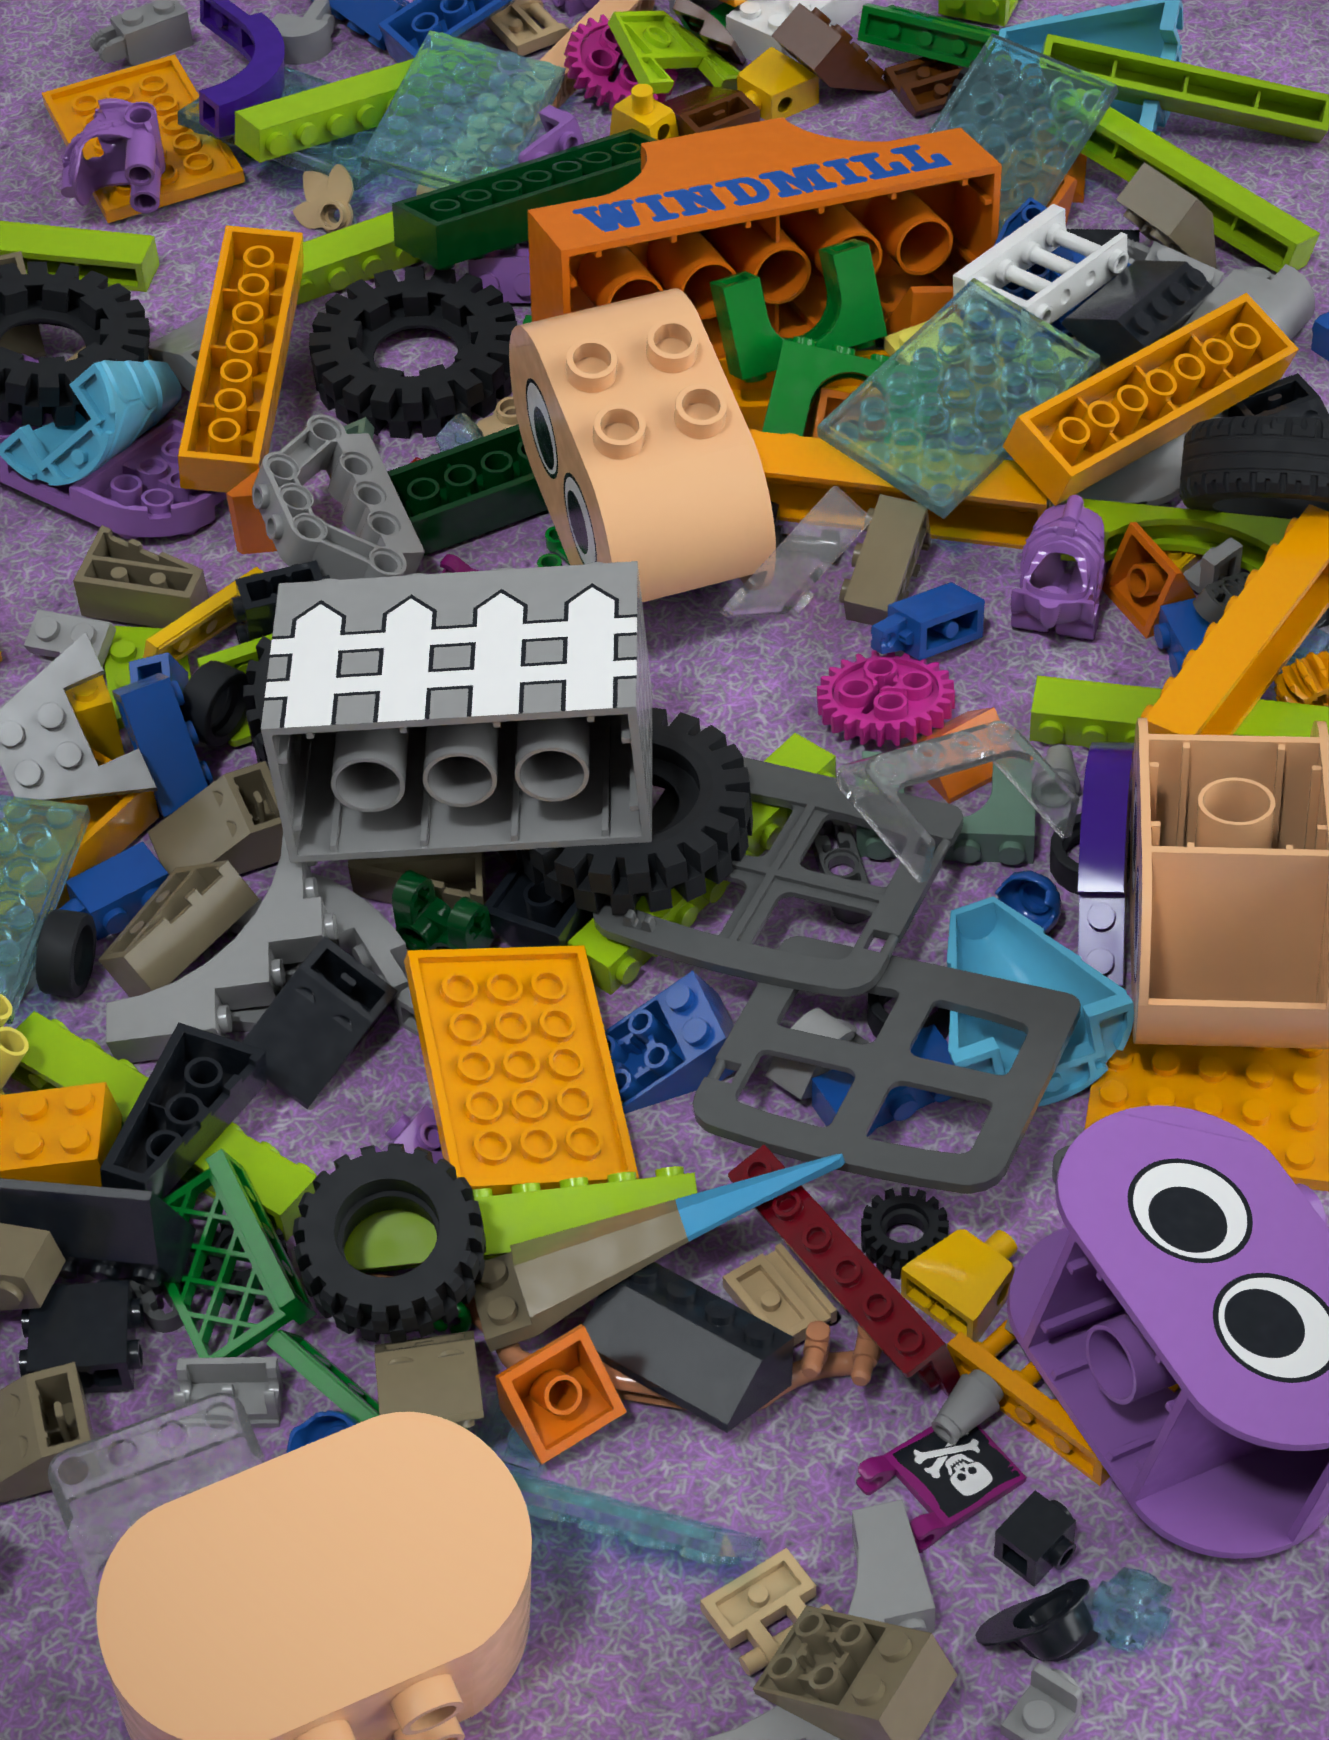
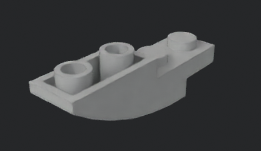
(365, 934)

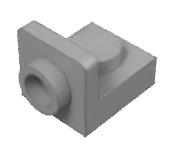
(1215, 565)
(1045, 1708)

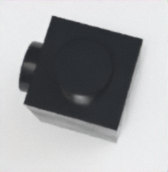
(1036, 1538)

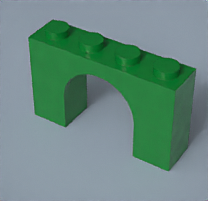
(850, 317)
(800, 375)

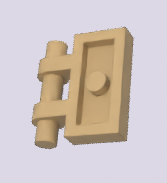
(756, 1601)

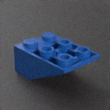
(668, 1043)

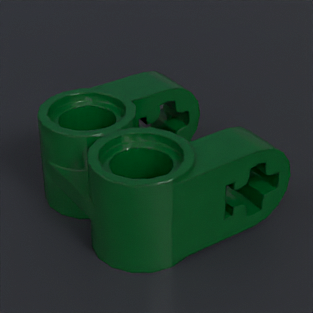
(431, 924)

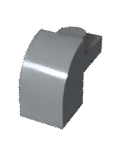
(308, 36)
(798, 1076)

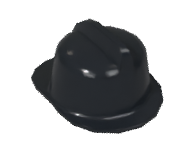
(1045, 1626)

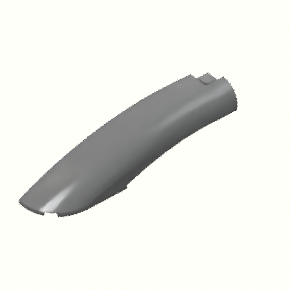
(1156, 476)

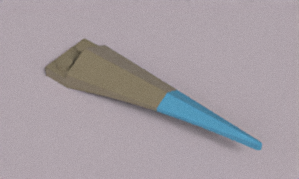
(566, 1269)

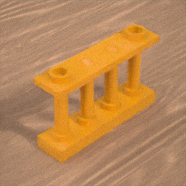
(1025, 1403)

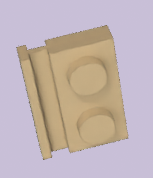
(779, 1293)

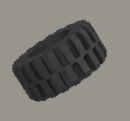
(379, 1184)

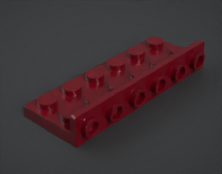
(853, 1279)

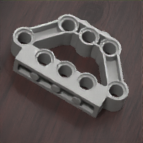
(358, 479)

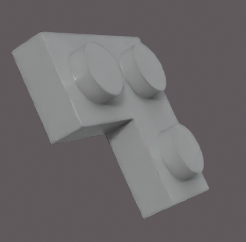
(56, 631)

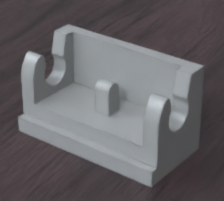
(250, 1379)

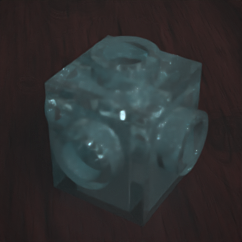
(1143, 1597)

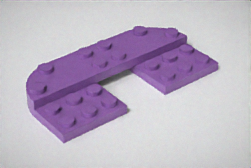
(130, 493)

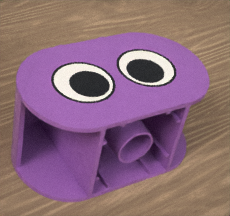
(1199, 1272)

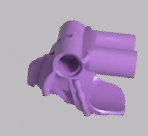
(130, 157)
(1047, 593)

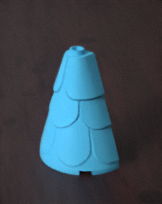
(1137, 27)
(122, 405)
(1006, 945)

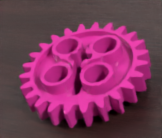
(593, 57)
(885, 698)

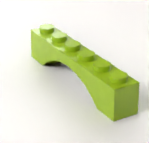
(1188, 529)

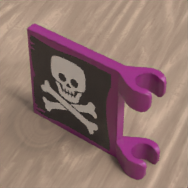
(945, 1478)

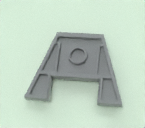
(45, 744)

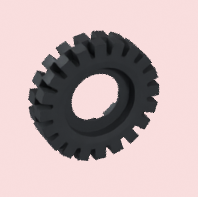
(100, 314)
(357, 325)
(695, 845)

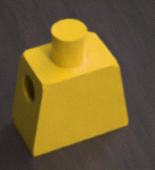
(778, 85)
(644, 114)
(961, 1280)

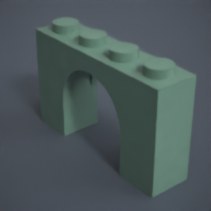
(995, 833)

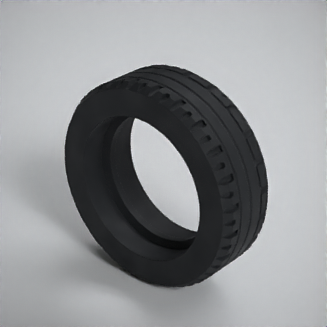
(1256, 465)

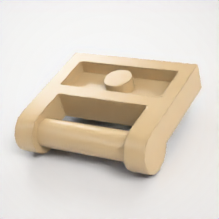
(521, 32)

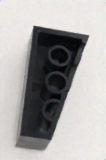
(183, 1109)

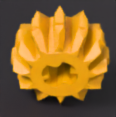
(1305, 680)

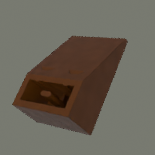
(828, 51)
(712, 109)

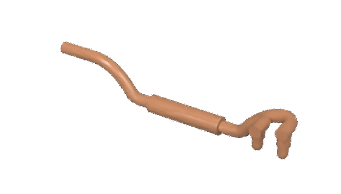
(815, 1364)

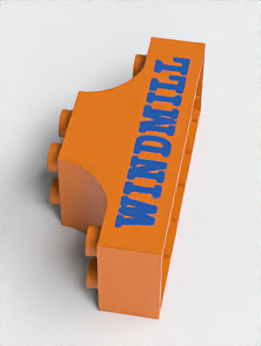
(764, 205)

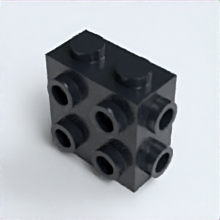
(258, 598)
(90, 1327)

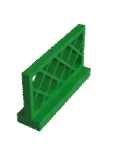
(922, 34)
(261, 1248)

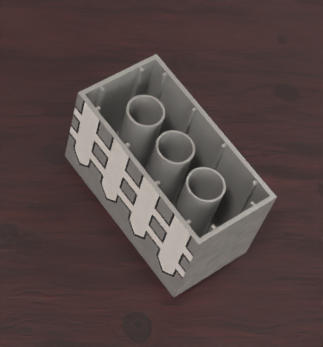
(460, 712)

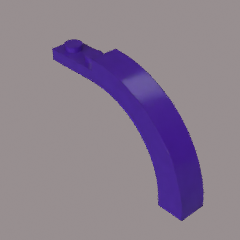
(258, 82)
(1104, 857)

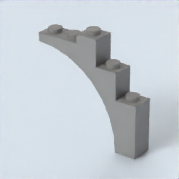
(238, 977)
(887, 1590)

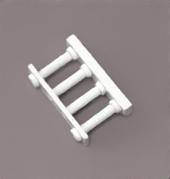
(1033, 245)

